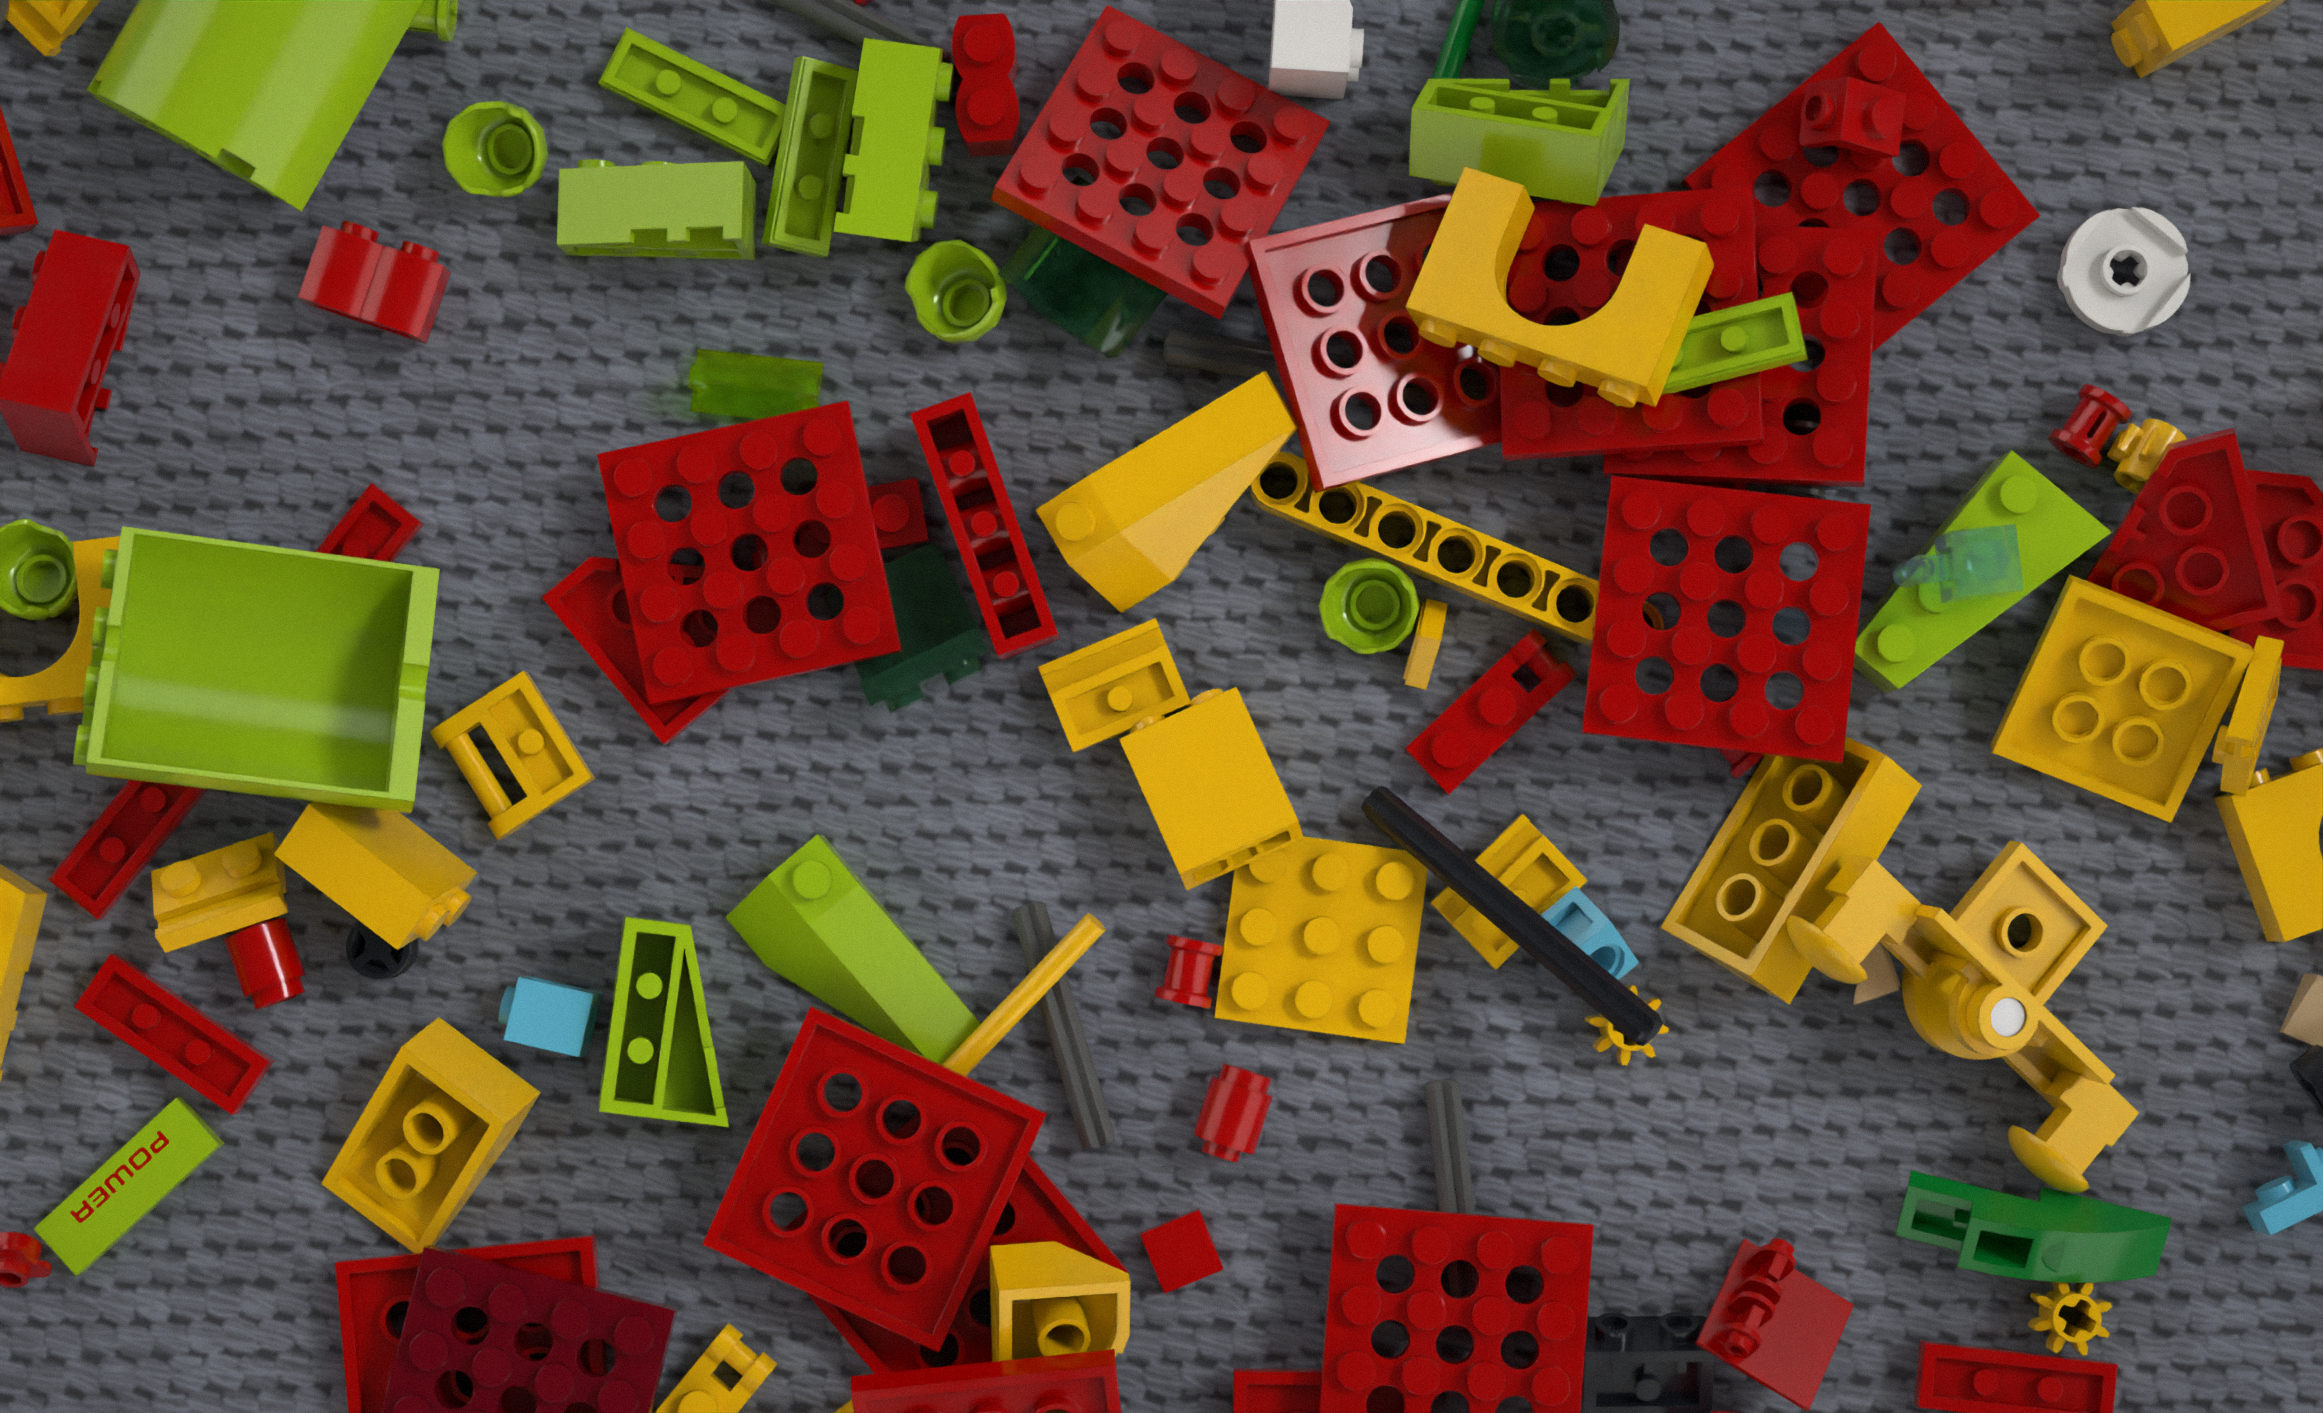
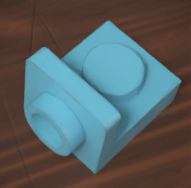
(2285, 1201)

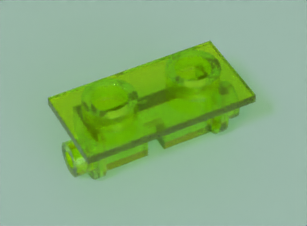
(753, 384)

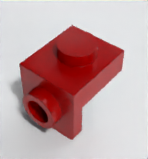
(1853, 117)

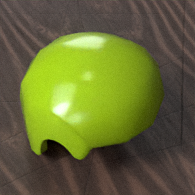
(495, 149)
(956, 291)
(36, 570)
(1369, 605)

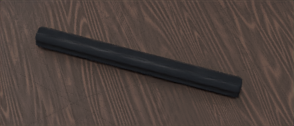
(1512, 916)

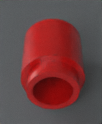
(266, 962)
(1233, 1112)

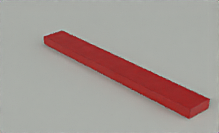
(149, 812)

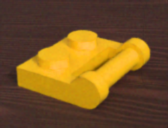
(530, 744)

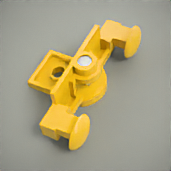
(1980, 994)

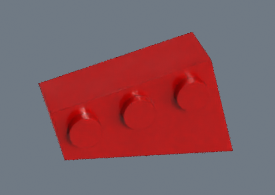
(66, 343)

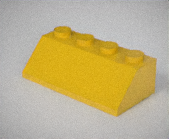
(1780, 853)

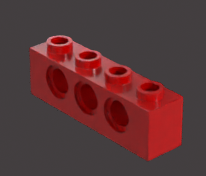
(985, 526)

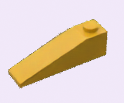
(1154, 506)
(1055, 1302)

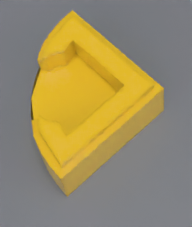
(1425, 644)

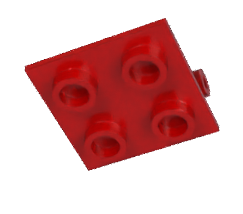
(1775, 1322)

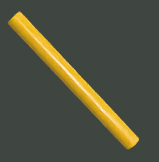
(1026, 995)

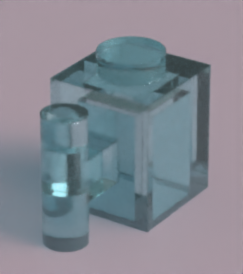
(1968, 564)

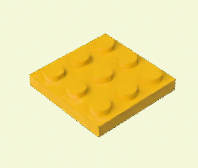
(2121, 698)
(1324, 940)

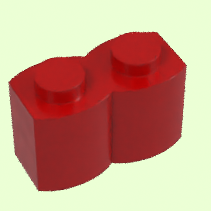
(987, 73)
(375, 282)

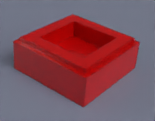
(1181, 1251)

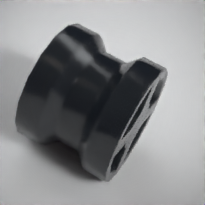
(365, 945)

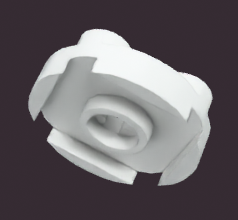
(2161, 267)

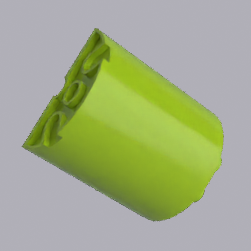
(253, 80)
(259, 670)

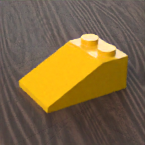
(429, 1135)

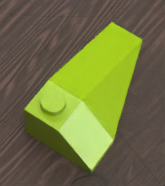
(842, 946)

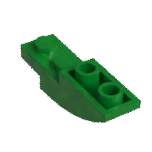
(2027, 1239)

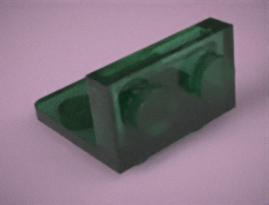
(1080, 290)
(933, 629)

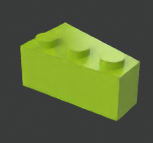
(1547, 140)
(895, 141)
(658, 210)
(659, 1030)

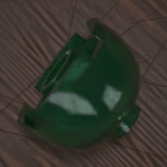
(1554, 38)

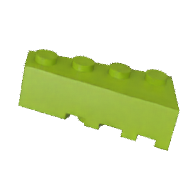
(1912, 625)

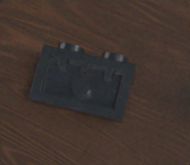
(1646, 1365)

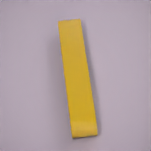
(1421, 556)

